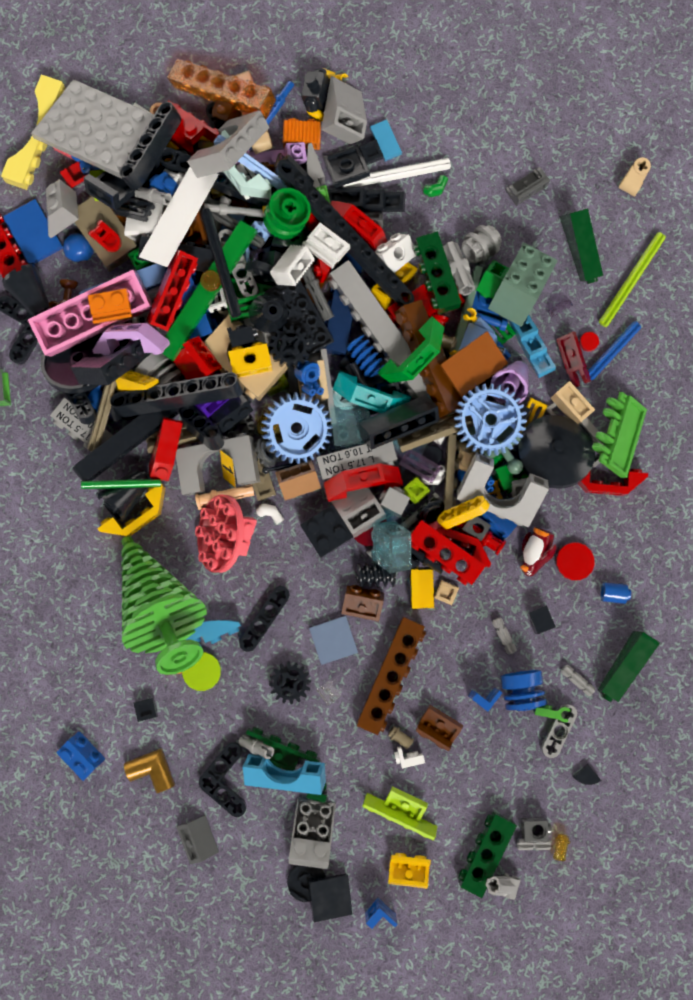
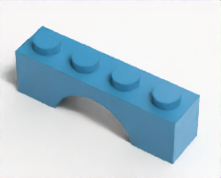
(264, 774)

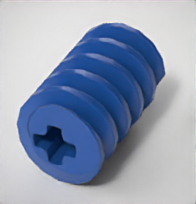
(365, 356)

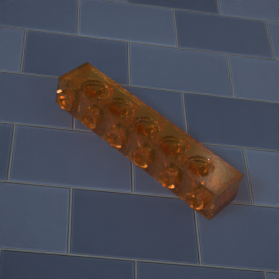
(219, 86)

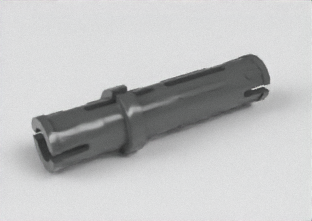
(317, 294)

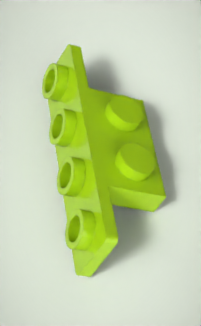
(403, 810)

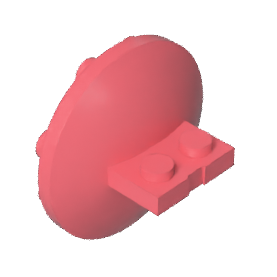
(223, 533)

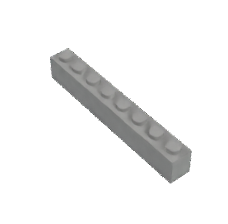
(374, 321)

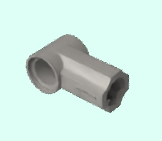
(503, 886)

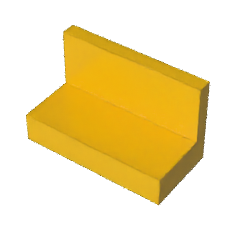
(421, 589)

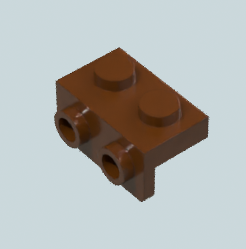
(438, 728)

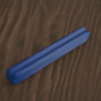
(614, 349)

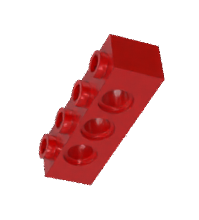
(9, 252)
(473, 566)

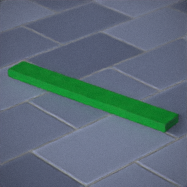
(201, 298)

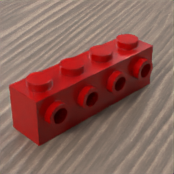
(171, 290)

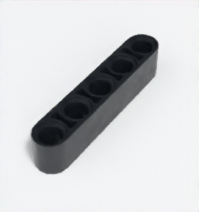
(150, 146)

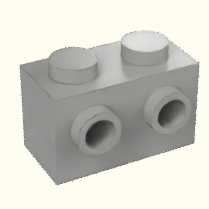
(394, 501)

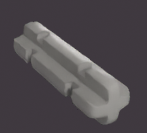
(504, 636)
(578, 680)

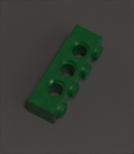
(432, 244)
(477, 883)

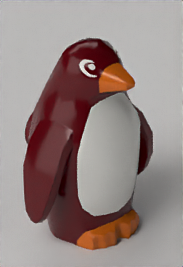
(537, 550)

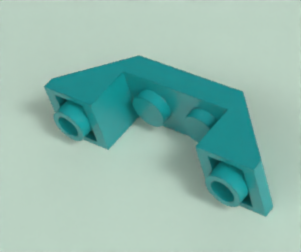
(365, 396)

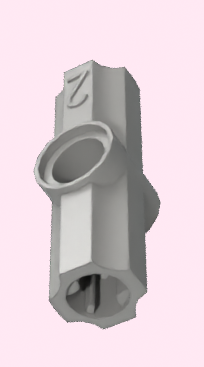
(459, 268)

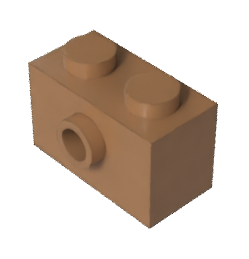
(298, 480)

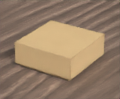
(446, 592)

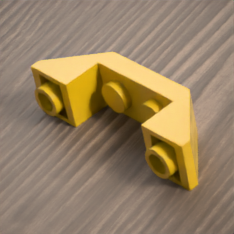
(113, 526)

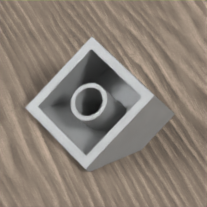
(60, 207)

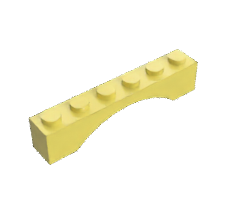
(21, 166)

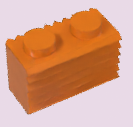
(302, 131)

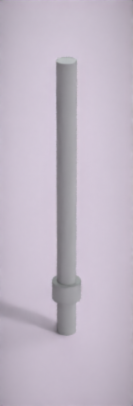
(224, 209)

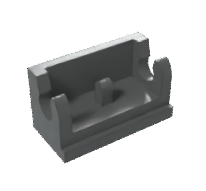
(528, 186)

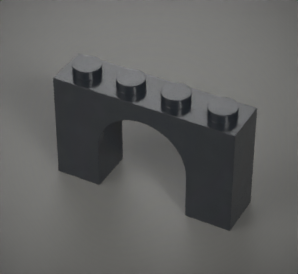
(110, 367)

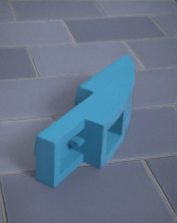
(213, 630)

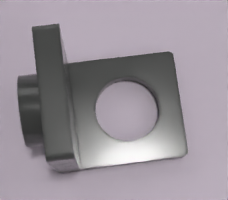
(468, 527)

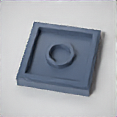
(333, 640)

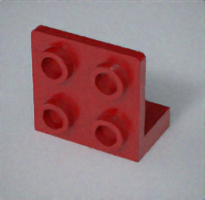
(196, 360)

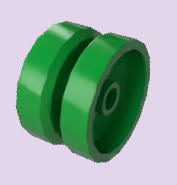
(286, 213)

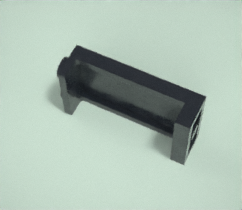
(112, 189)

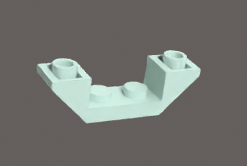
(254, 187)

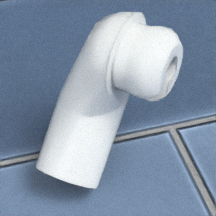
(439, 478)

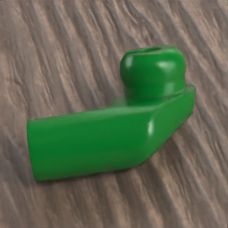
(436, 189)

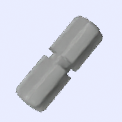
(541, 845)

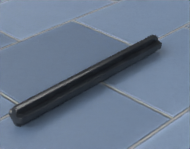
(220, 263)

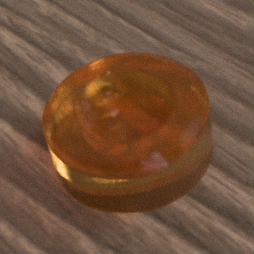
(210, 280)

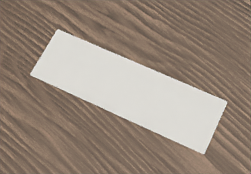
(177, 218)

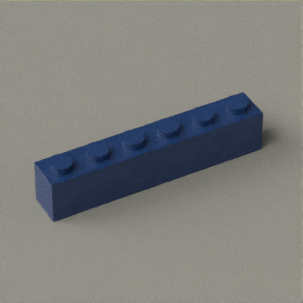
(341, 323)

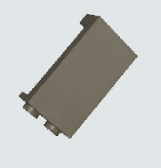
(89, 214)

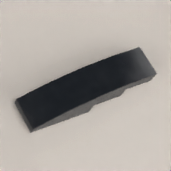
(370, 199)

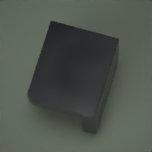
(541, 620)

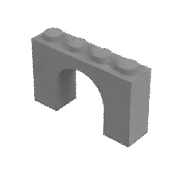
(223, 156)
(191, 461)
(518, 509)

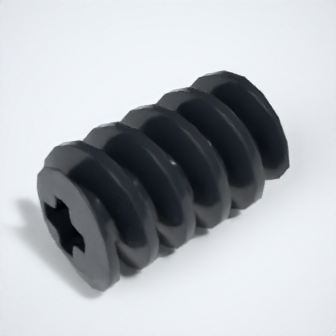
(374, 575)

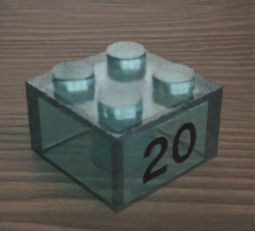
(391, 546)

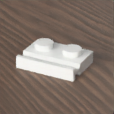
(326, 245)

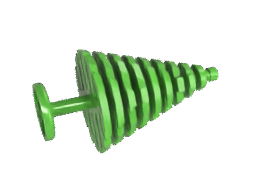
(158, 611)

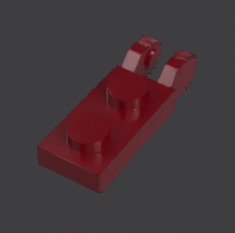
(573, 358)

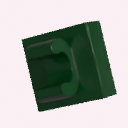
(321, 798)

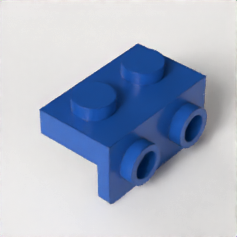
(80, 755)

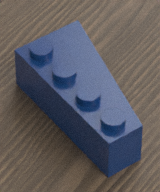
(207, 324)

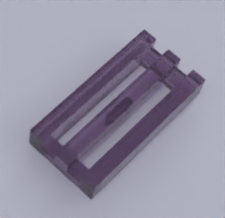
(406, 457)

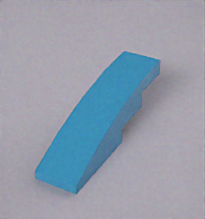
(533, 347)

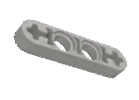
(241, 264)

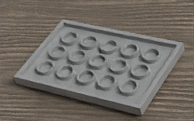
(93, 127)

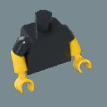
(316, 91)

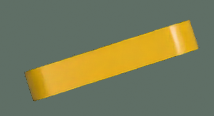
(463, 512)

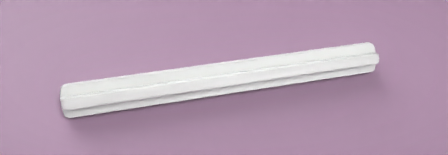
(402, 172)

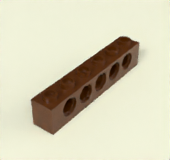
(377, 724)

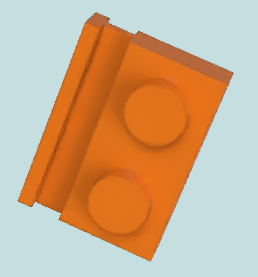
(110, 306)

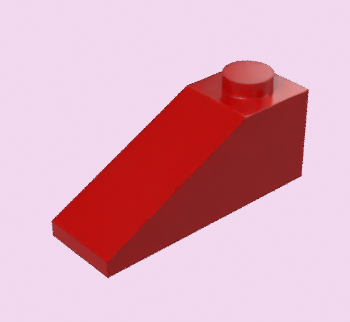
(165, 449)

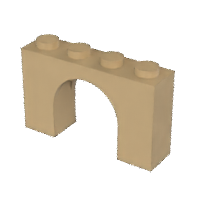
(255, 385)

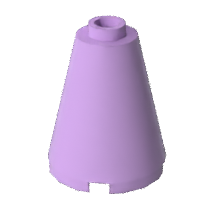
(515, 378)

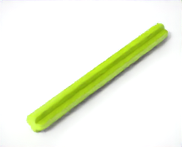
(632, 279)

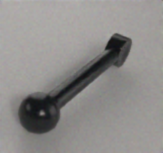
(266, 470)

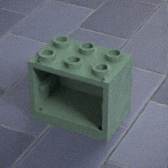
(522, 284)

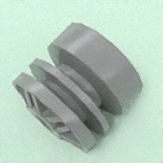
(159, 367)

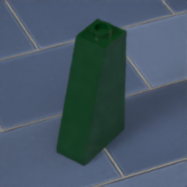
(582, 245)
(627, 665)

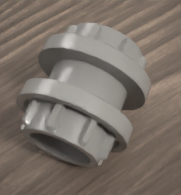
(481, 244)

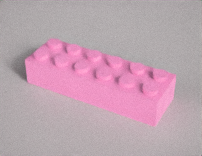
(72, 320)

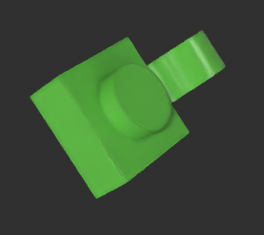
(546, 711)

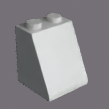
(135, 229)

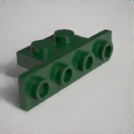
(285, 755)

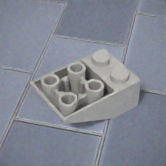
(344, 112)
(359, 510)
(312, 833)

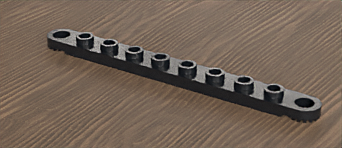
(335, 222)

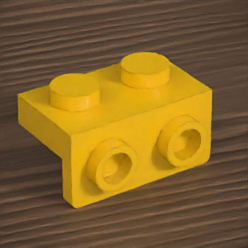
(409, 870)

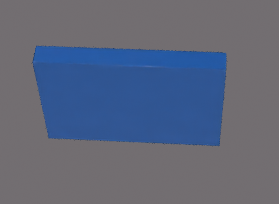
(30, 231)

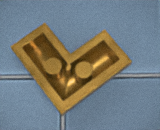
(153, 765)

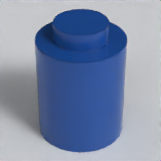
(615, 593)

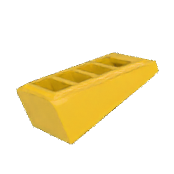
(135, 381)

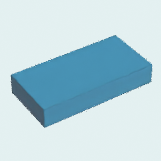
(386, 140)

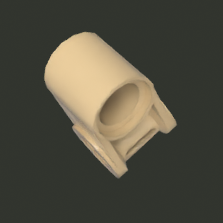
(634, 178)
(465, 456)

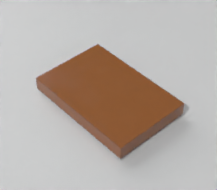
(473, 364)

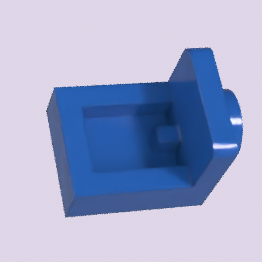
(163, 183)

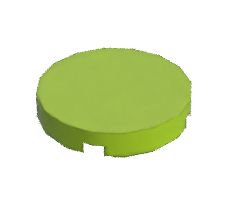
(204, 673)

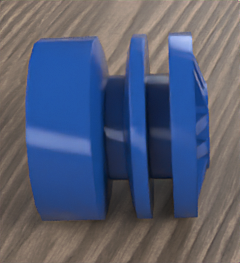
(523, 690)

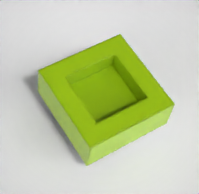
(416, 490)

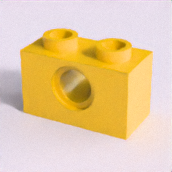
(260, 365)

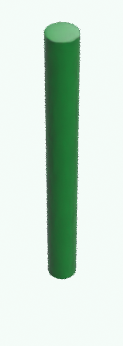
(120, 484)

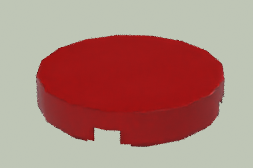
(575, 561)

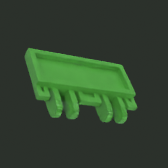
(624, 429)

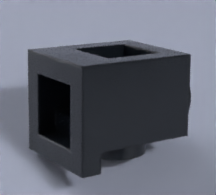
(242, 336)

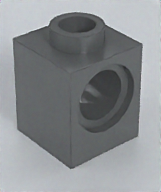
(527, 825)

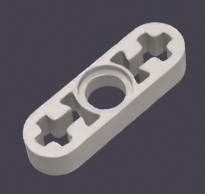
(547, 741)

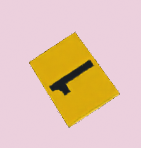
(227, 468)

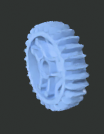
(310, 425)
(486, 434)

